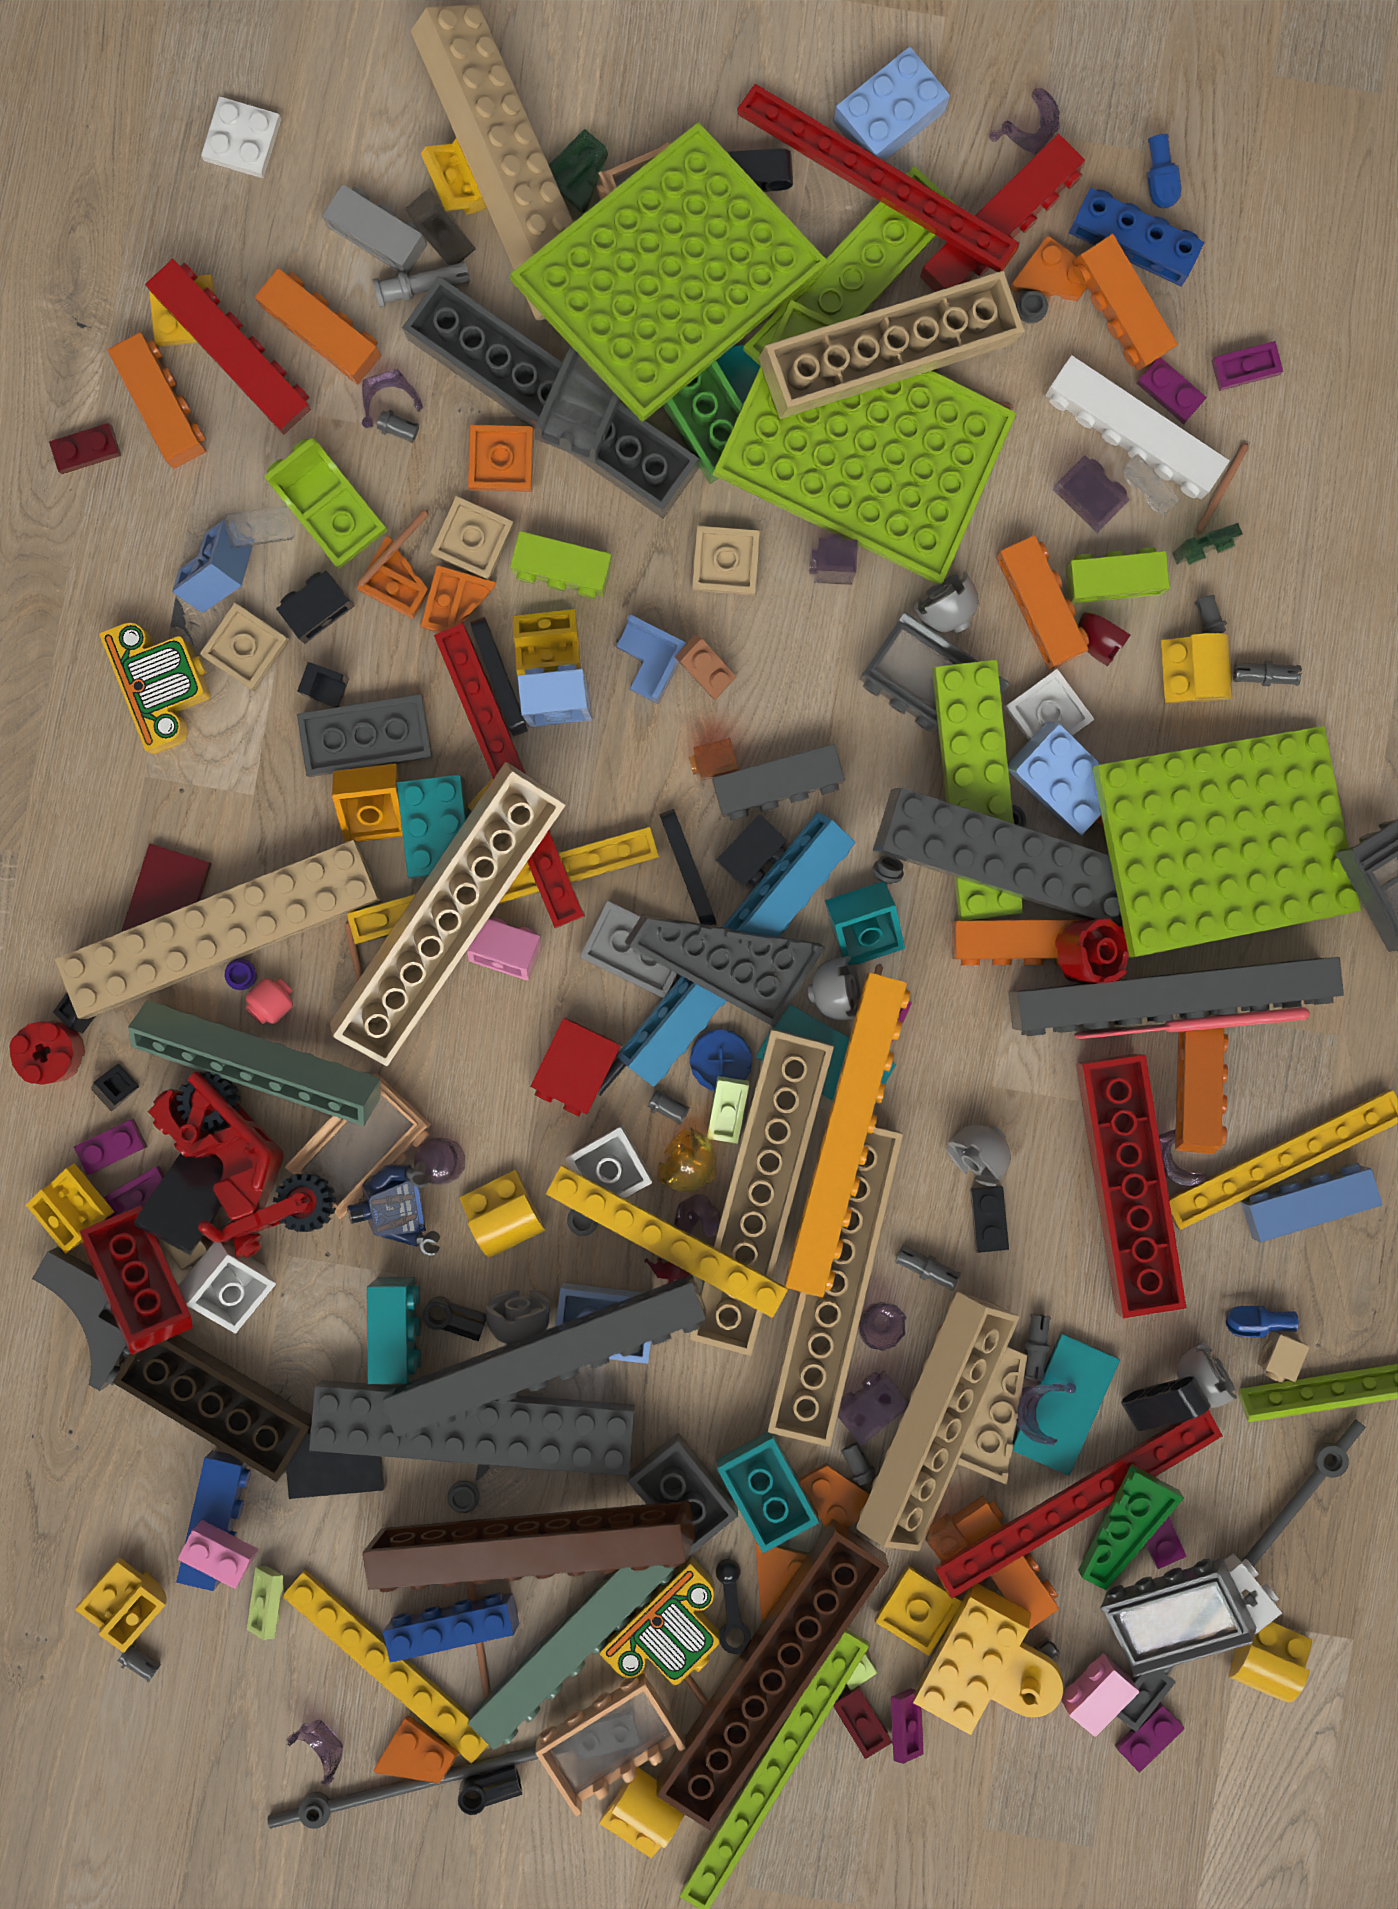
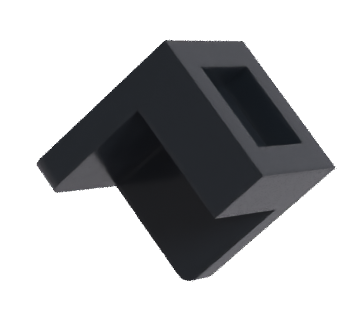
(323, 685)

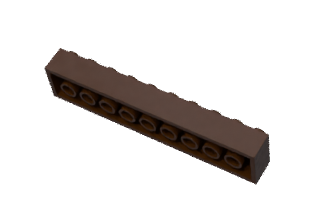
(530, 1546)
(771, 1674)

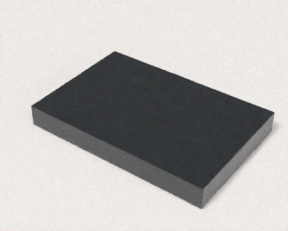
(183, 1202)
(332, 1473)

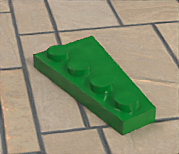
(1130, 1522)

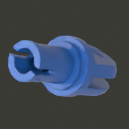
(1164, 175)
(1258, 1321)

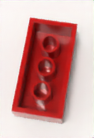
(136, 1281)

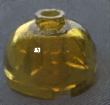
(689, 1163)

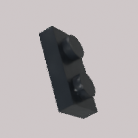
(989, 1219)

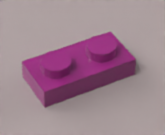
(1247, 366)
(1171, 390)
(110, 1146)
(135, 1192)
(1165, 1545)
(906, 1727)
(1151, 1738)

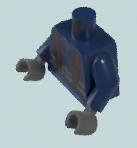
(395, 1206)

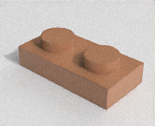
(705, 667)

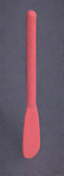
(1207, 1022)

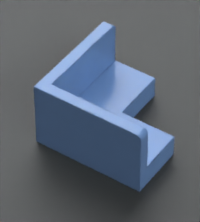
(214, 572)
(657, 653)

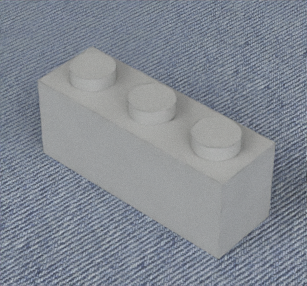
(374, 229)

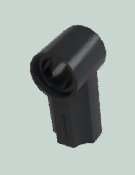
(459, 1319)
(492, 1787)

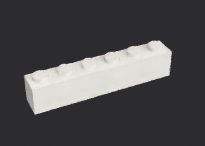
(1136, 428)

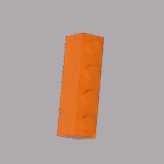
(1124, 303)
(318, 326)
(157, 400)
(1042, 602)
(1006, 941)
(1200, 1091)
(1017, 1580)

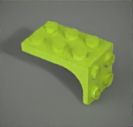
(324, 502)

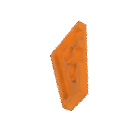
(775, 1572)

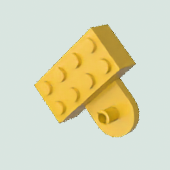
(987, 1660)

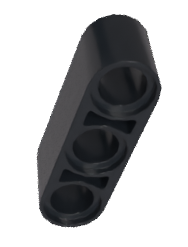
(767, 167)
(1165, 1403)

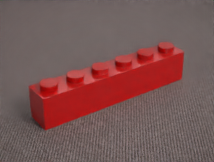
(1011, 210)
(228, 346)

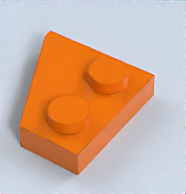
(1051, 272)
(396, 583)
(453, 598)
(834, 1495)
(416, 1754)

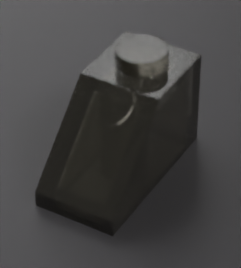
(439, 228)

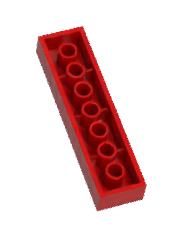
(1131, 1185)

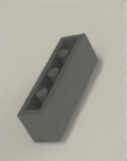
(777, 781)

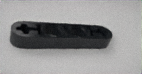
(498, 676)
(687, 868)

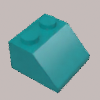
(865, 923)

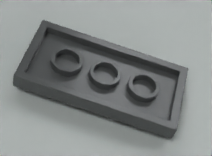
(364, 735)

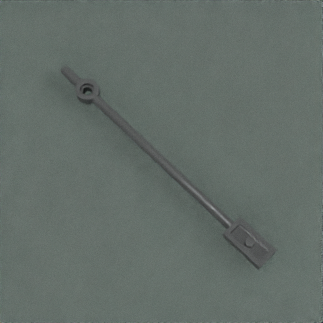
(1157, 1684)
(326, 1806)

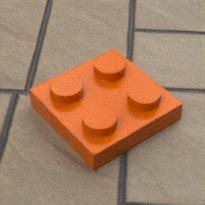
(501, 458)

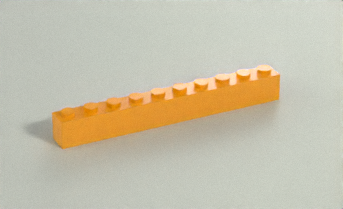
(845, 1135)

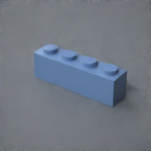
(1311, 1203)

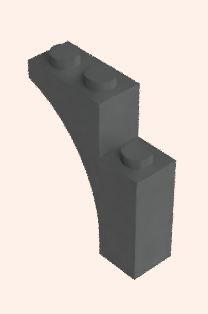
(81, 1291)

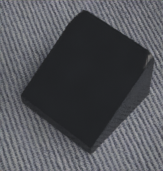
(67, 1015)
(114, 1087)

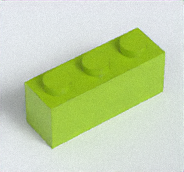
(561, 565)
(1117, 576)

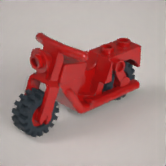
(248, 1160)

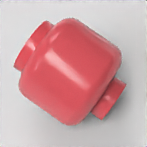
(269, 1001)

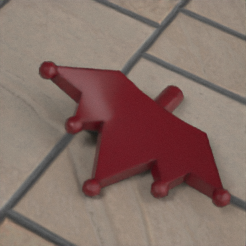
(667, 1270)

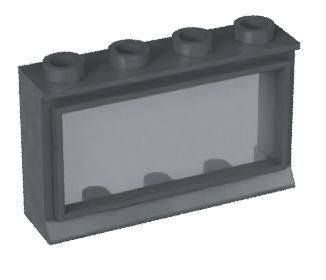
(904, 669)
(1179, 1616)

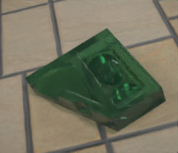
(578, 169)
(1194, 550)

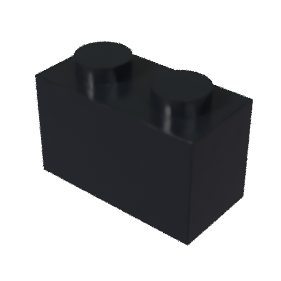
(314, 606)
(752, 851)

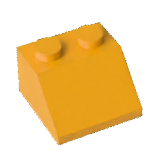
(367, 802)

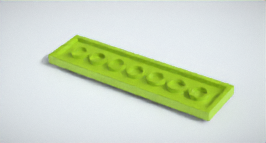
(858, 268)
(975, 765)

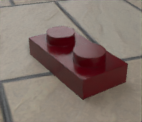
(85, 448)
(862, 1722)

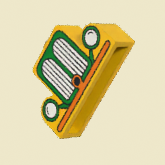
(156, 682)
(668, 1629)

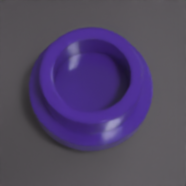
(240, 974)

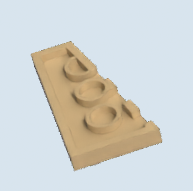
(992, 1434)

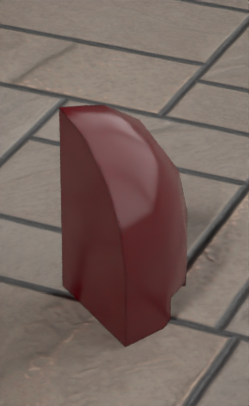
(1103, 637)

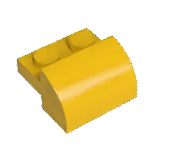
(453, 178)
(546, 640)
(1197, 668)
(68, 1207)
(501, 1214)
(122, 1603)
(1273, 1662)
(642, 1816)

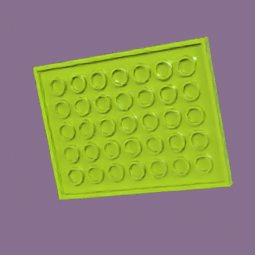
(669, 271)
(878, 466)
(1225, 840)

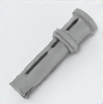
(405, 285)

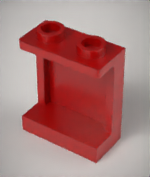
(574, 1067)

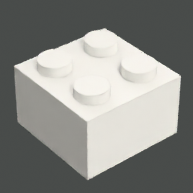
(612, 1163)
(226, 1286)

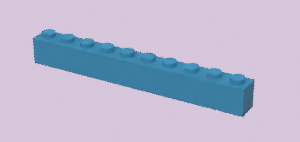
(764, 911)

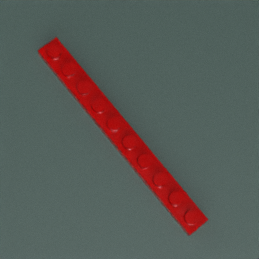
(878, 178)
(497, 749)
(1073, 1504)

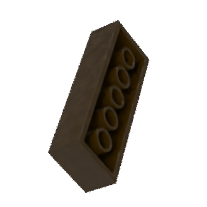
(217, 1404)

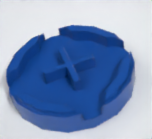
(721, 1055)

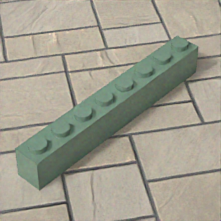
(255, 1062)
(563, 1652)

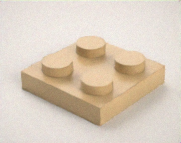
(472, 538)
(726, 560)
(244, 647)

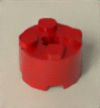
(1092, 951)
(29, 1048)

